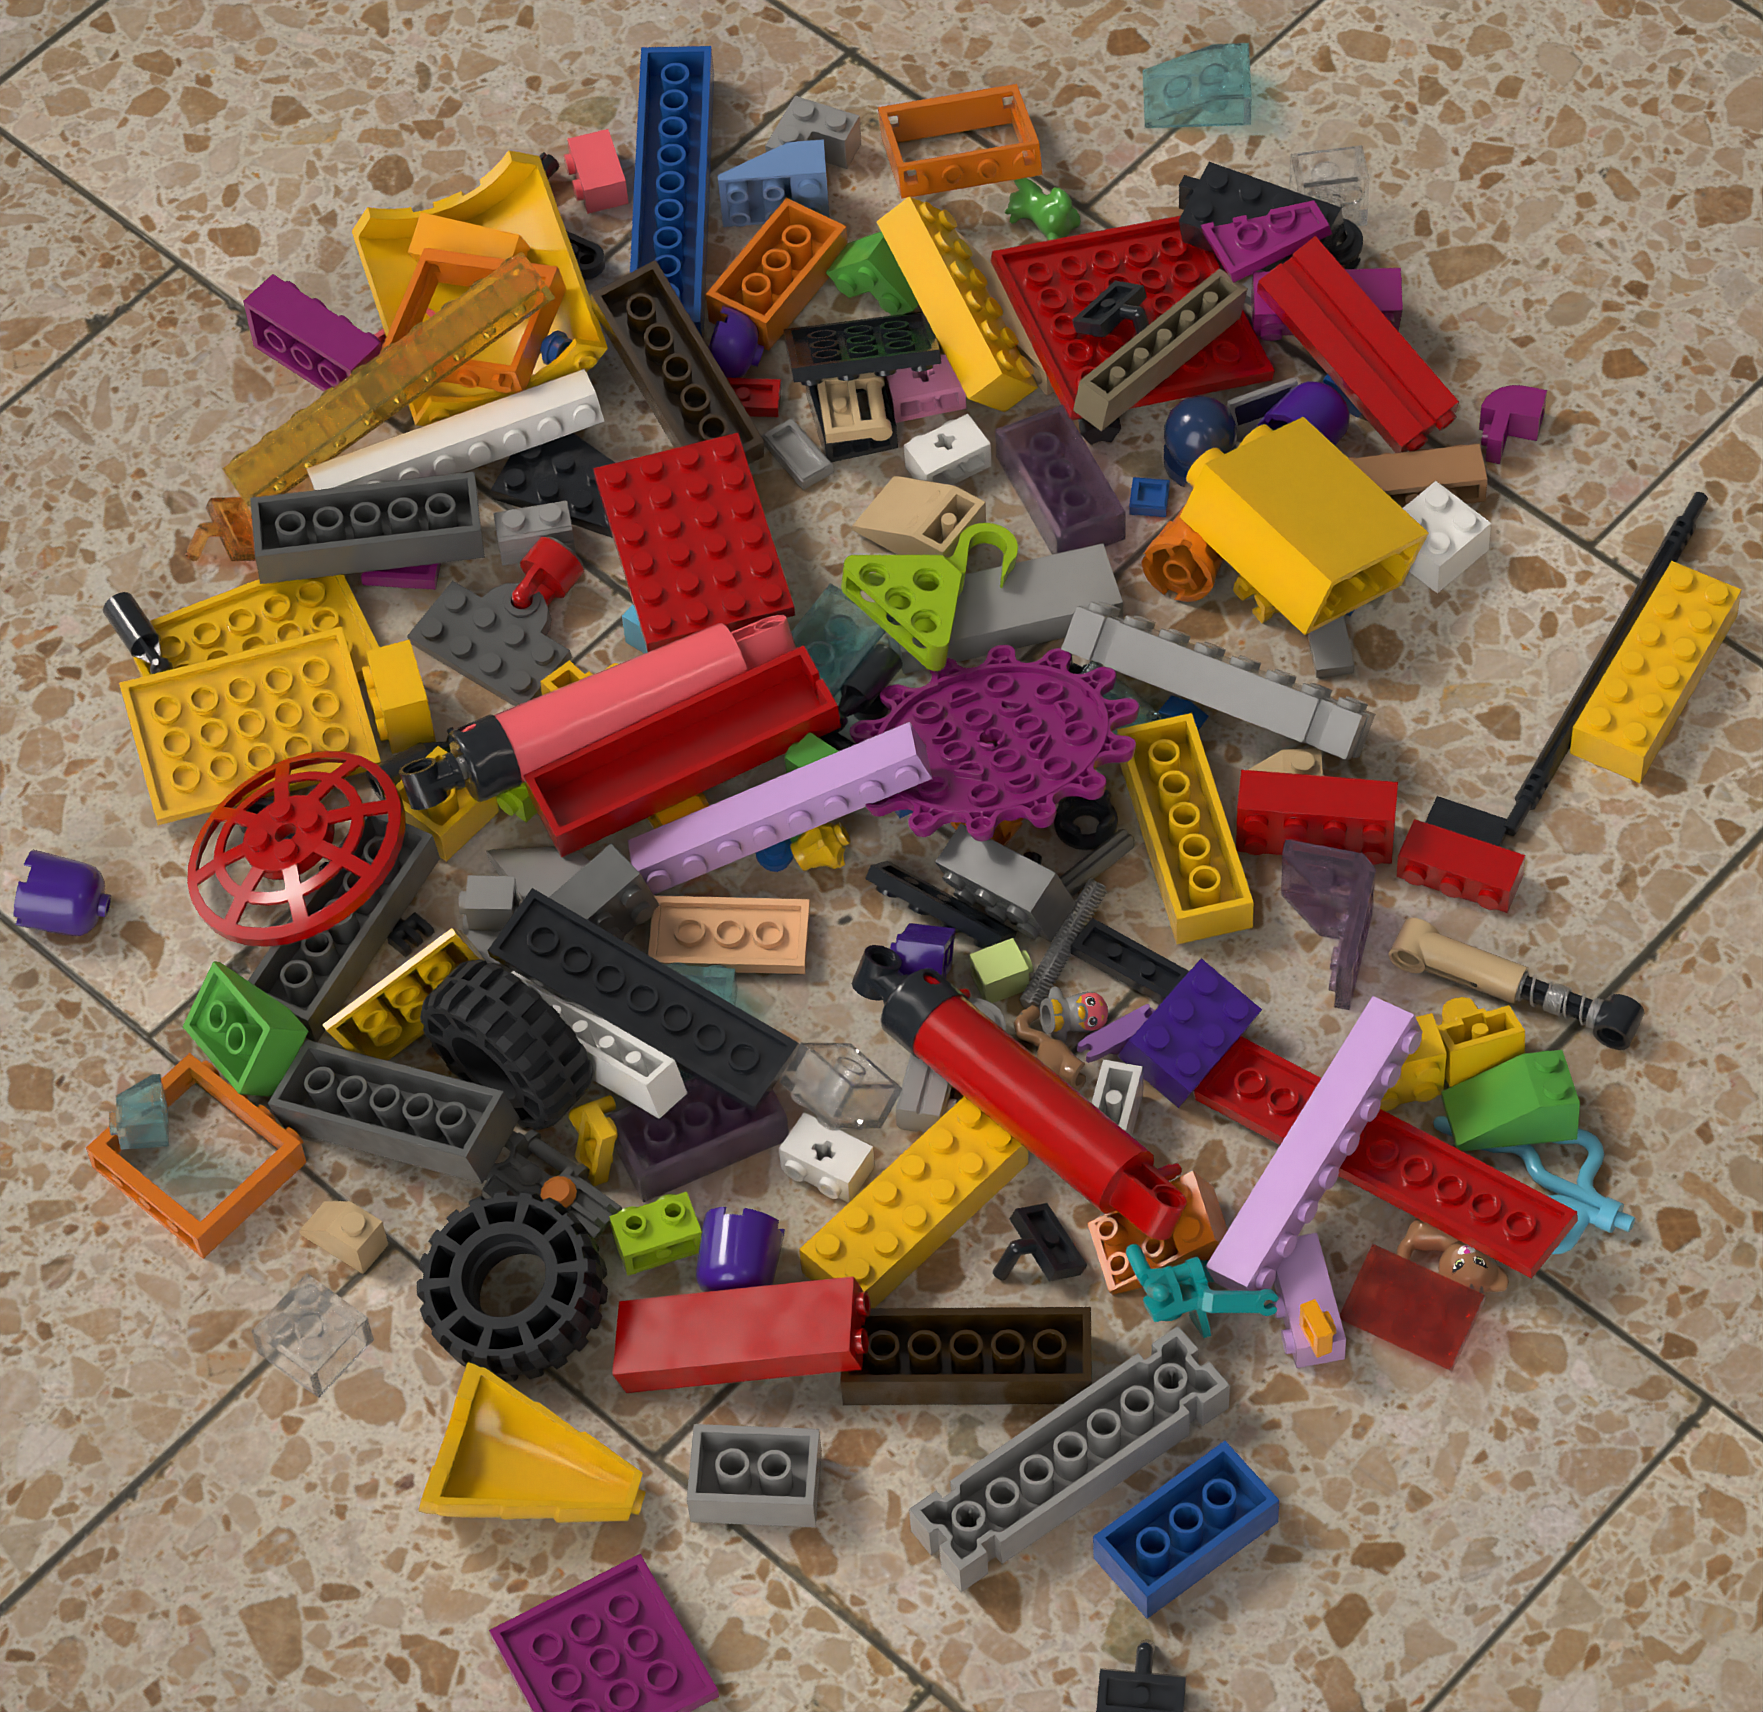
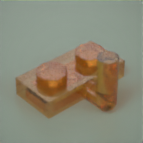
(231, 523)

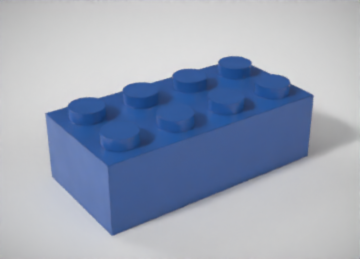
(1185, 1529)

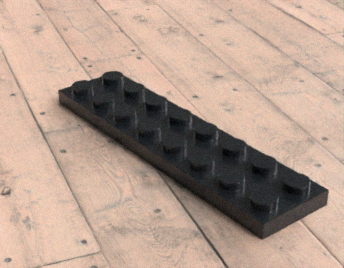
(644, 999)

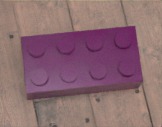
(1379, 284)
(306, 334)

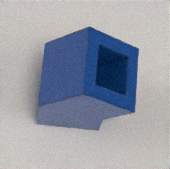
(1177, 706)

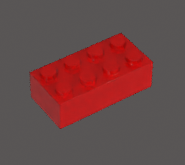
(1316, 811)

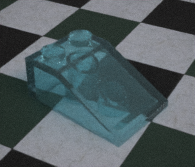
(1200, 89)

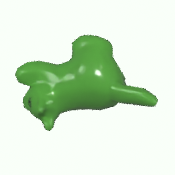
(1050, 212)

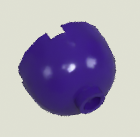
(735, 343)

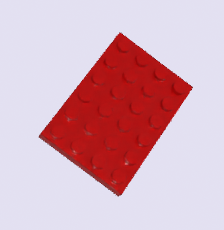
(693, 540)

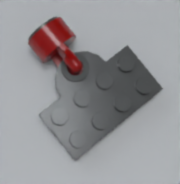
(503, 635)

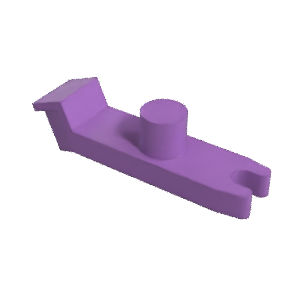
(1115, 1035)

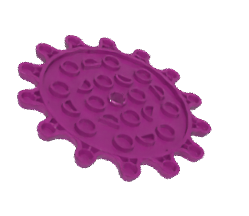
(1047, 731)

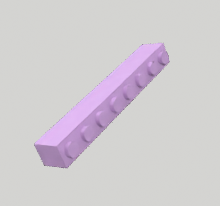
(781, 808)
(1315, 1148)

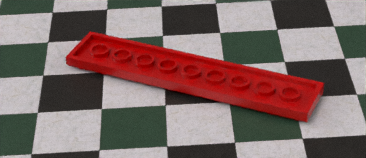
(1398, 1163)

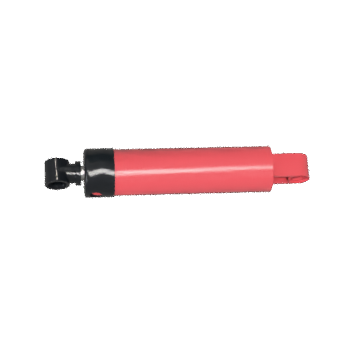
(502, 747)

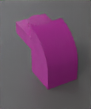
(1510, 412)

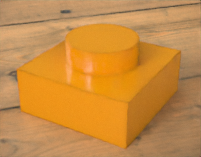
(1317, 1327)

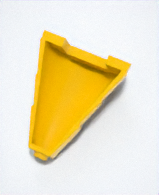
(524, 1462)

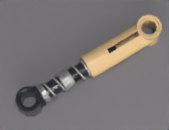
(1423, 948)

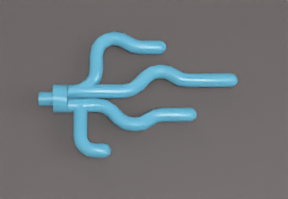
(1583, 1198)

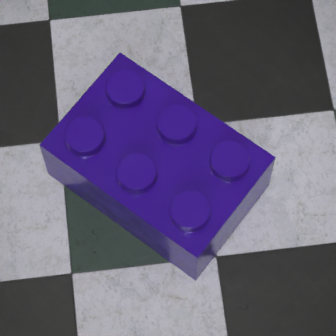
(1190, 1032)

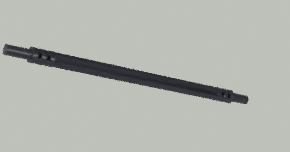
(1560, 739)

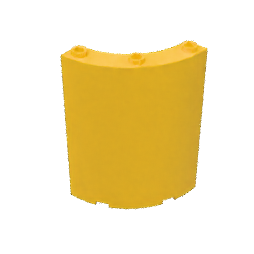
(512, 200)

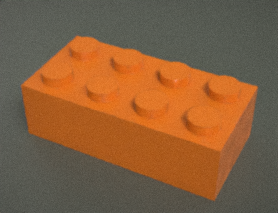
(779, 270)

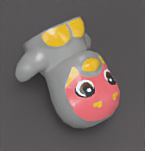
(1078, 1013)

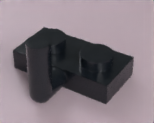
(1111, 307)
(1045, 1240)
(1140, 1688)

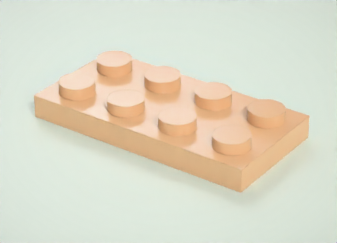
(732, 933)

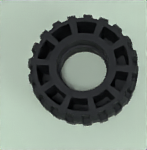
(507, 1039)
(480, 1240)

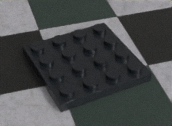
(861, 348)

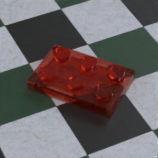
(1412, 1307)

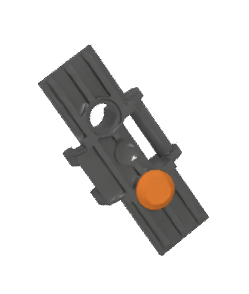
(569, 1188)

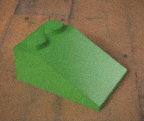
(244, 1031)
(1515, 1104)

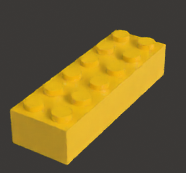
(958, 304)
(1655, 672)
(1186, 830)
(916, 1203)

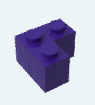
(925, 947)

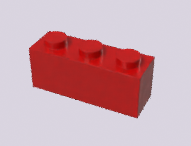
(1460, 866)

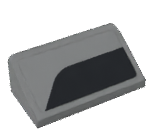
(1252, 407)

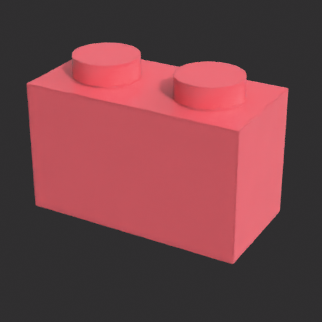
(596, 171)

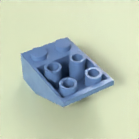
(760, 185)

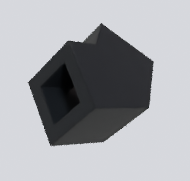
(1094, 435)

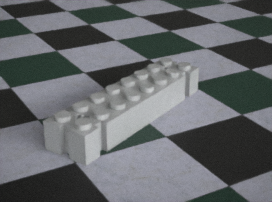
(1217, 681)
(1069, 1458)

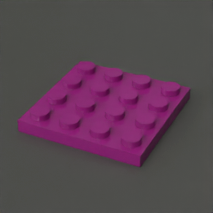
(605, 1649)

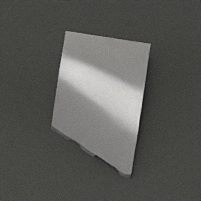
(536, 867)

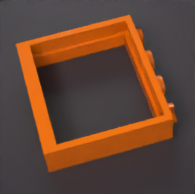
(953, 115)
(464, 270)
(243, 1201)

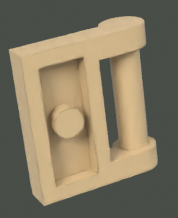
(842, 412)

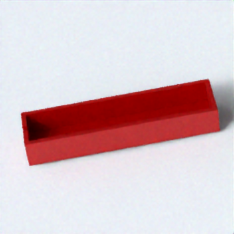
(681, 751)

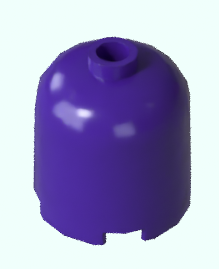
(1317, 404)
(60, 895)
(738, 1250)

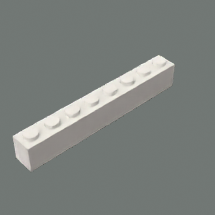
(470, 437)

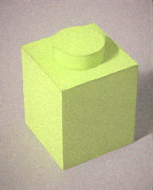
(1000, 970)

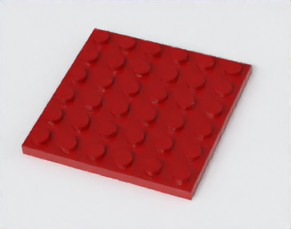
(1062, 276)

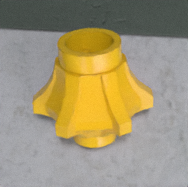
(821, 847)

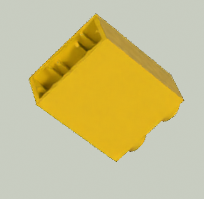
(1301, 523)

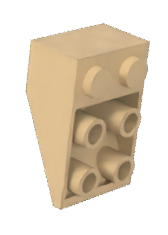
(920, 517)

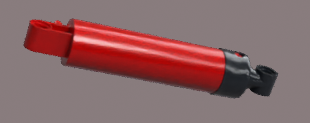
(1021, 1093)

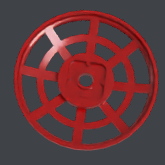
(289, 858)

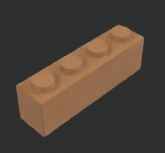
(1410, 473)

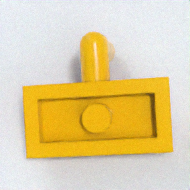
(595, 1137)

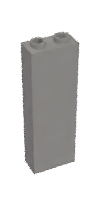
(1029, 608)

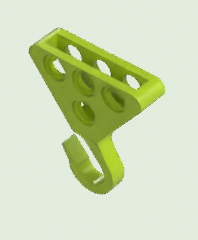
(921, 590)

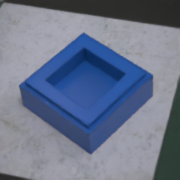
(1149, 497)

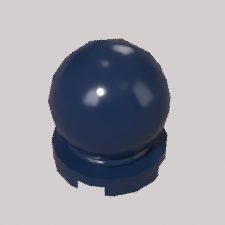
(1192, 430)

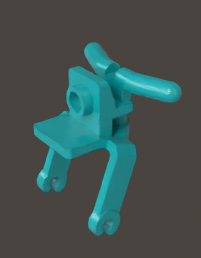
(1169, 1299)

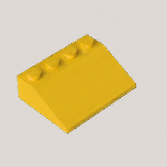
(389, 1013)

